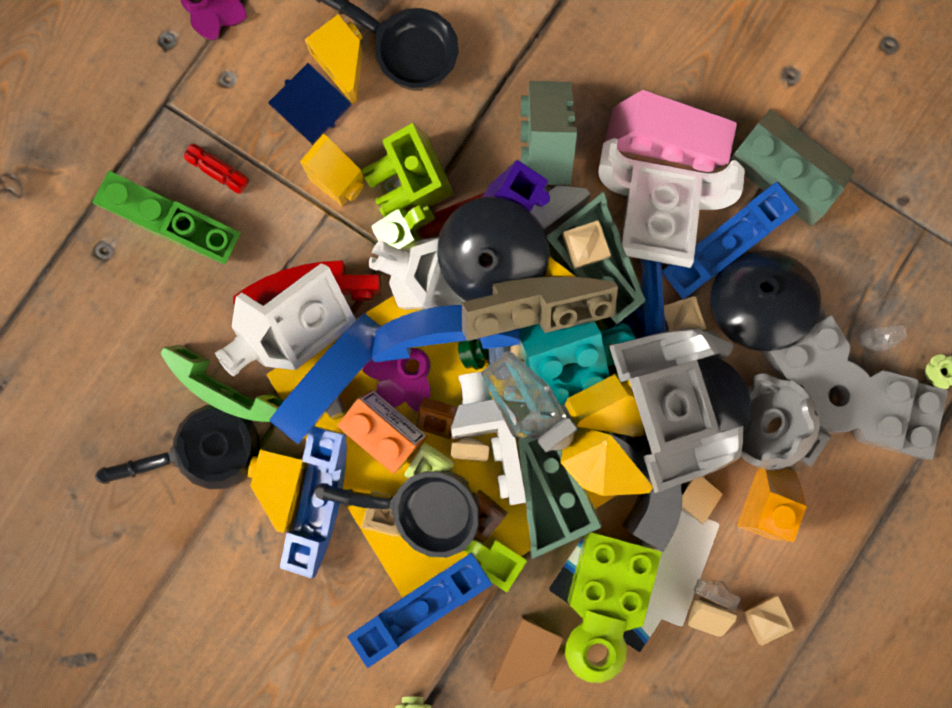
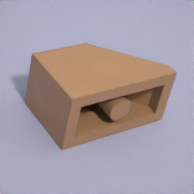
(528, 655)

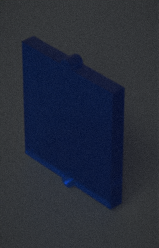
(310, 103)

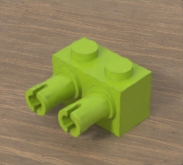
(417, 167)

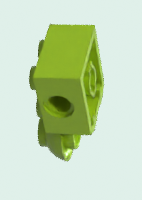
(611, 596)

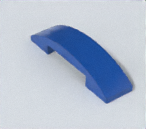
(732, 239)
(429, 327)
(326, 380)
(316, 518)
(419, 609)

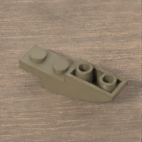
(544, 301)

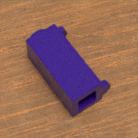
(520, 185)

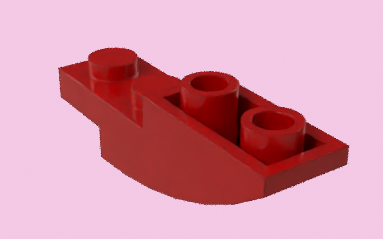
(358, 286)

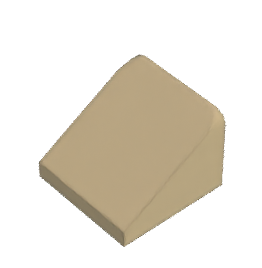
(699, 499)
(711, 618)

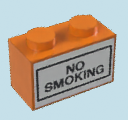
(382, 431)

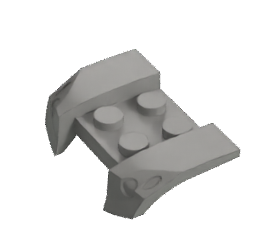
(676, 406)

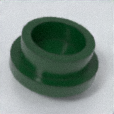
(472, 354)

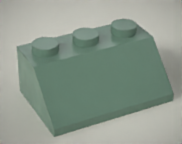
(800, 166)

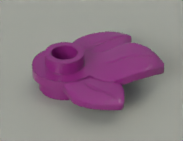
(211, 14)
(398, 384)

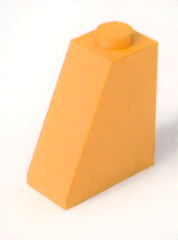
(774, 505)

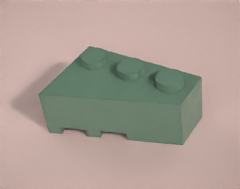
(549, 130)
(614, 269)
(554, 500)

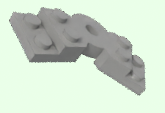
(878, 407)

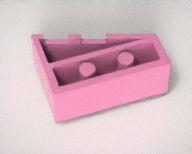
(671, 131)

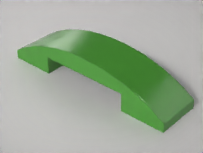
(191, 370)

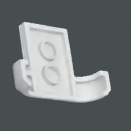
(665, 203)

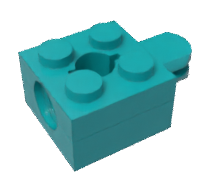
(581, 346)

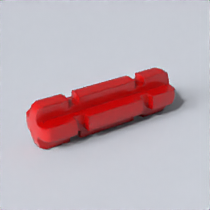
(216, 168)

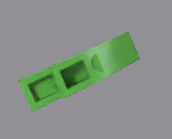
(166, 218)

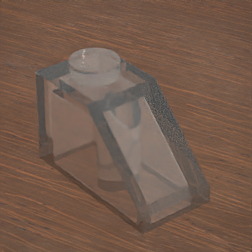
(522, 397)

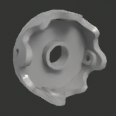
(798, 429)

